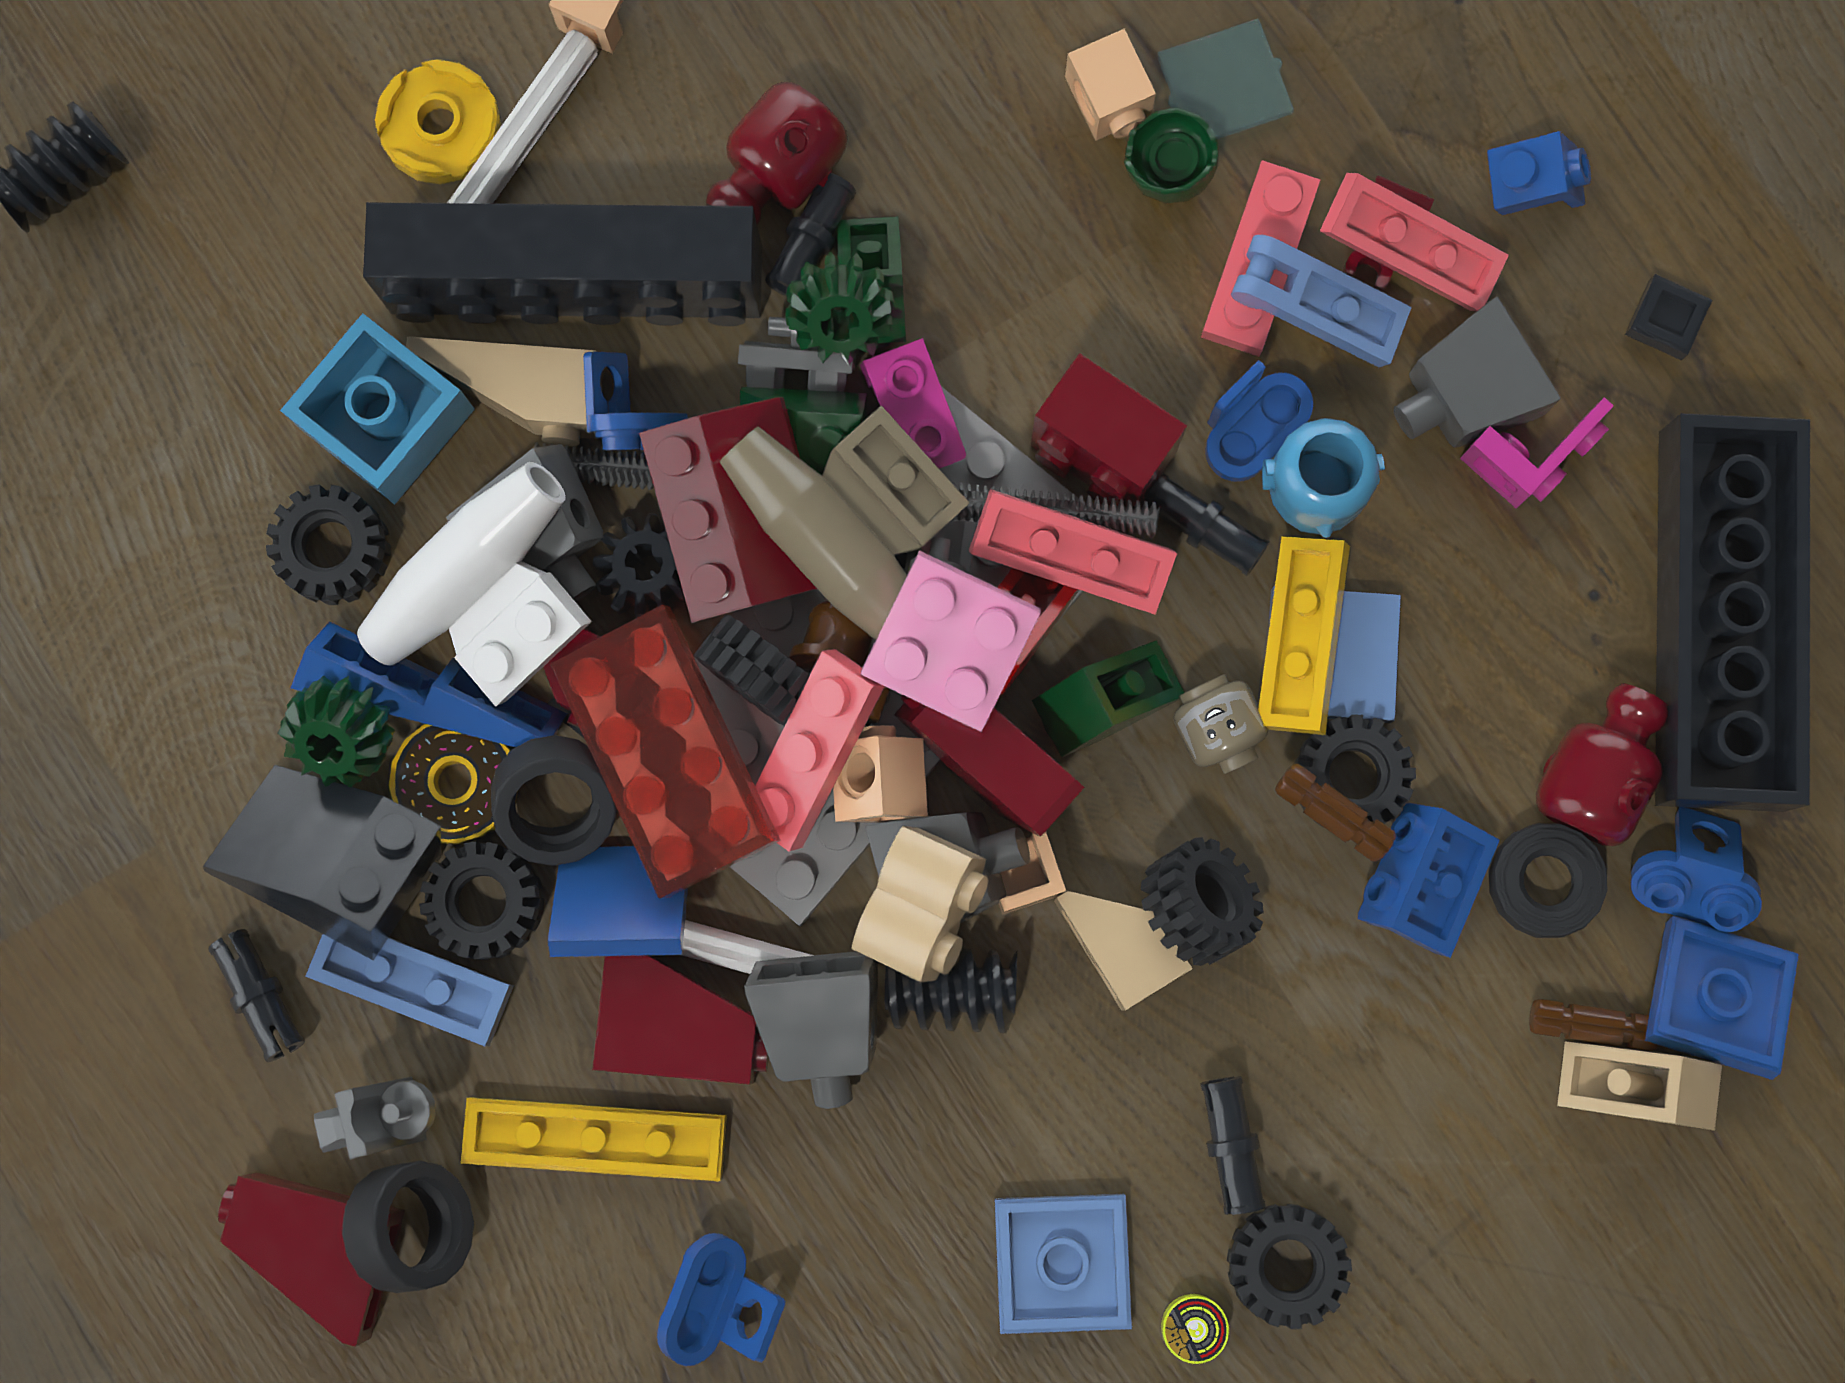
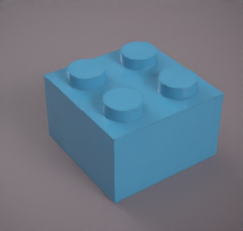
(378, 408)

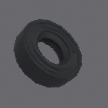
(1586, 872)

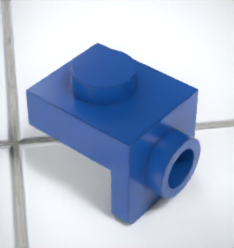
(1538, 173)

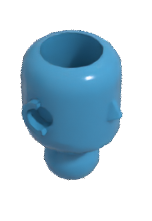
(1322, 475)

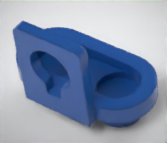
(1254, 421)
(618, 427)
(1699, 882)
(709, 1302)

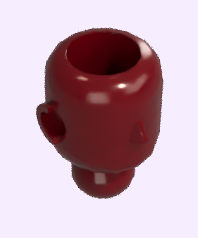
(780, 151)
(1605, 773)

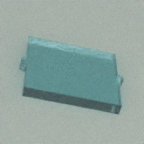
(1227, 79)

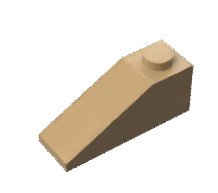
(525, 383)

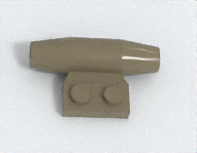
(852, 521)

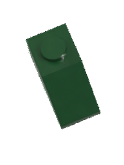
(878, 246)
(816, 418)
(1107, 697)

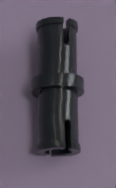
(811, 232)
(1206, 524)
(256, 995)
(1233, 1145)

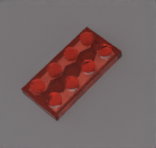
(664, 752)

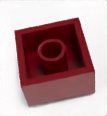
(1105, 434)

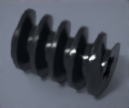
(54, 164)
(957, 992)

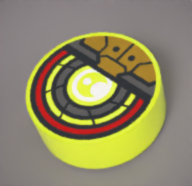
(1194, 1328)

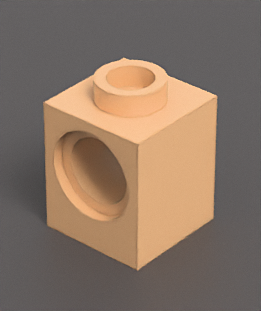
(1110, 85)
(882, 779)

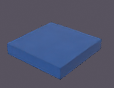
(612, 909)
(1722, 997)

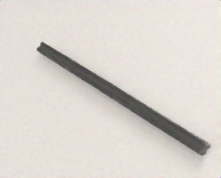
(1118, 518)

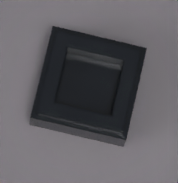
(1668, 317)

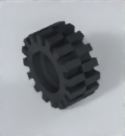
(312, 511)
(753, 668)
(1380, 746)
(1195, 876)
(443, 894)
(1328, 1274)

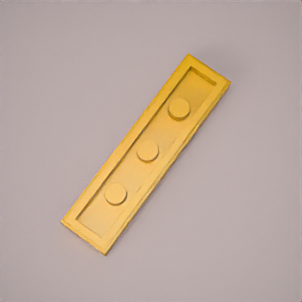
(594, 1139)

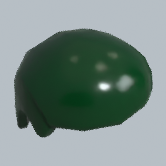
(1172, 155)

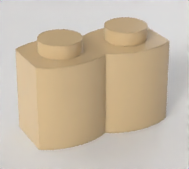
(920, 904)

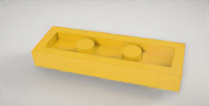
(1303, 634)

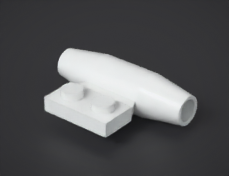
(473, 582)

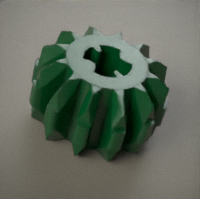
(839, 331)
(336, 731)

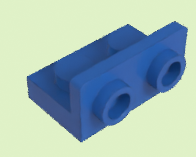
(1428, 878)

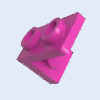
(914, 398)
(1505, 462)

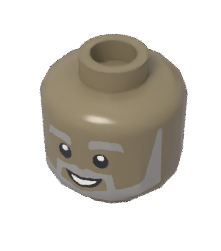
(1220, 724)

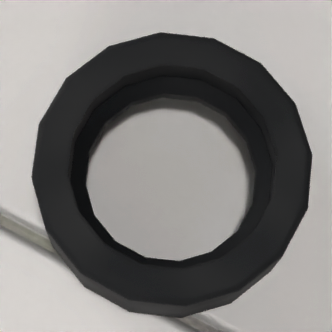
(542, 843)
(368, 1237)

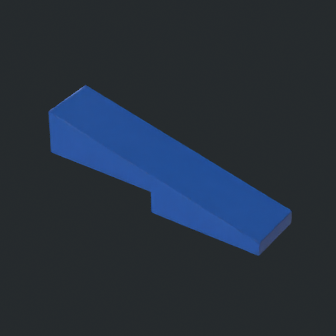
(423, 696)

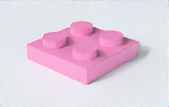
(950, 641)

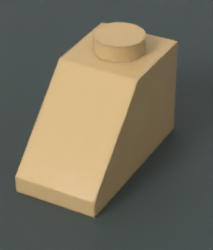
(1121, 946)
(1640, 1085)

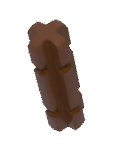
(1335, 812)
(1590, 1024)

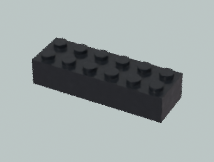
(564, 262)
(1734, 612)

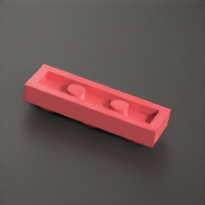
(1277, 209)
(1413, 242)
(1072, 551)
(815, 745)

